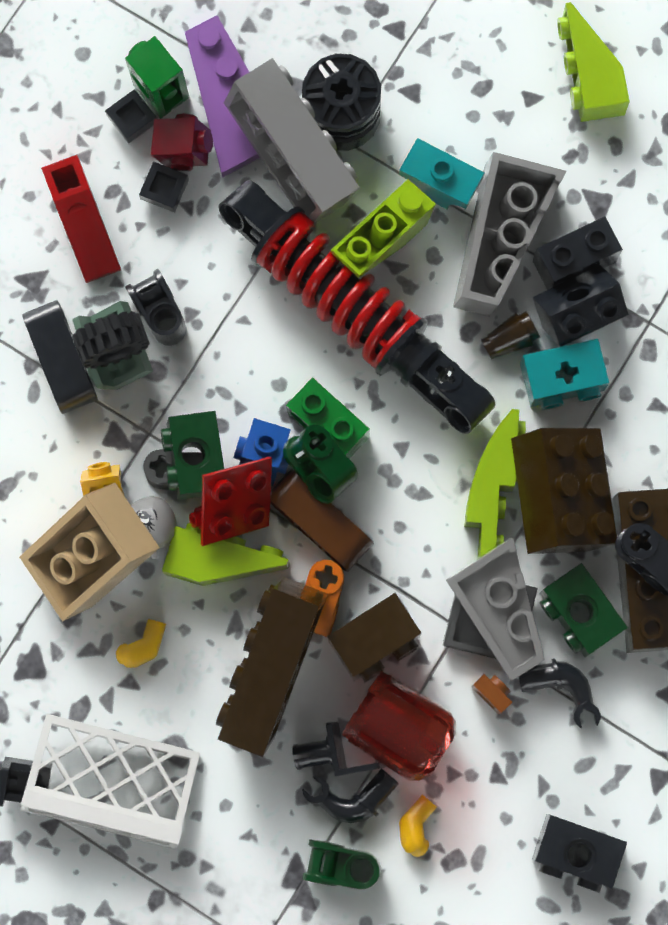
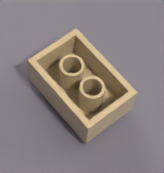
(89, 551)

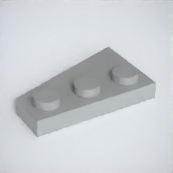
(499, 607)

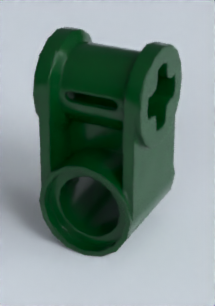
(323, 465)
(338, 865)

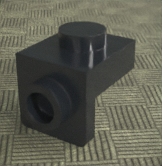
(14, 778)

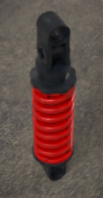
(353, 307)

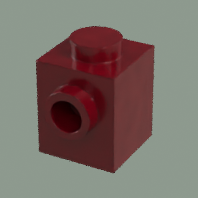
(181, 142)

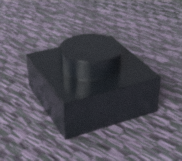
(131, 116)
(164, 187)

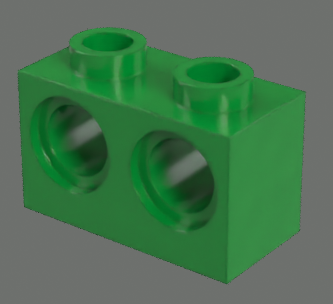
(319, 407)

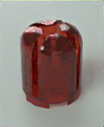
(401, 728)

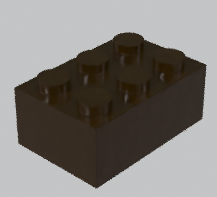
(564, 490)

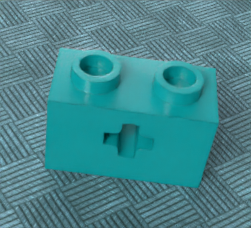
(580, 359)

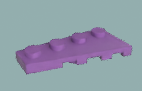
(216, 70)

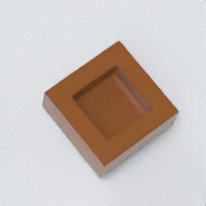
(493, 692)

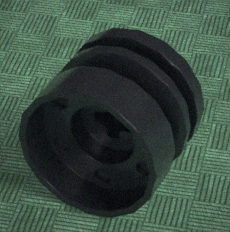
(356, 116)

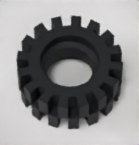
(110, 340)

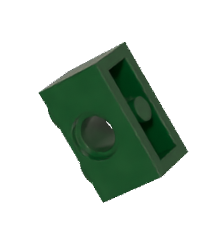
(196, 431)
(580, 587)

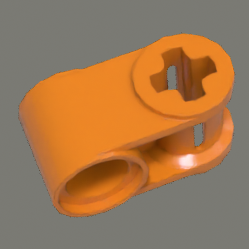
(330, 609)

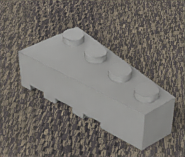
(503, 225)

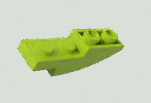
(493, 474)

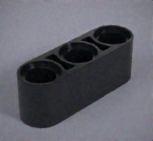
(59, 357)

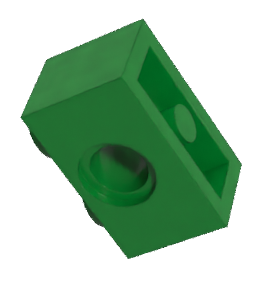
(157, 76)

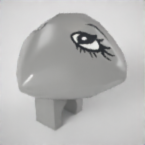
(157, 518)

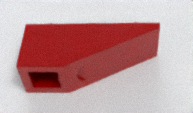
(81, 218)

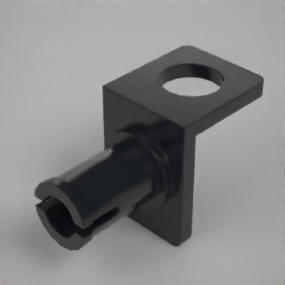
(328, 752)

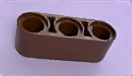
(320, 522)

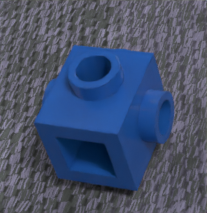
(262, 442)

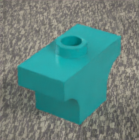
(441, 175)

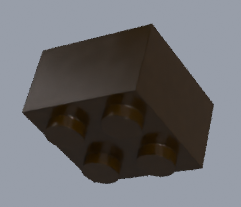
(374, 638)

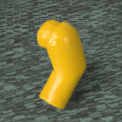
(412, 828)

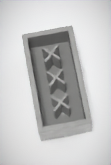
(291, 141)

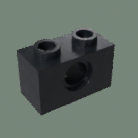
(577, 253)
(580, 305)
(603, 853)

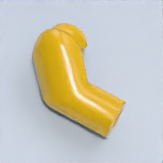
(144, 649)

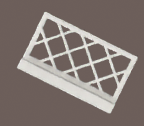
(102, 815)

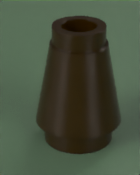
(511, 336)

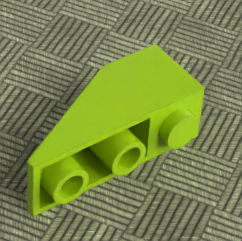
(596, 73)
(385, 229)
(217, 561)

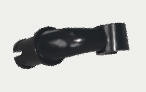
(563, 676)
(360, 806)

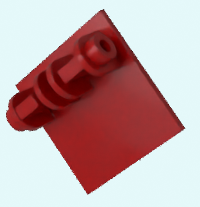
(234, 501)

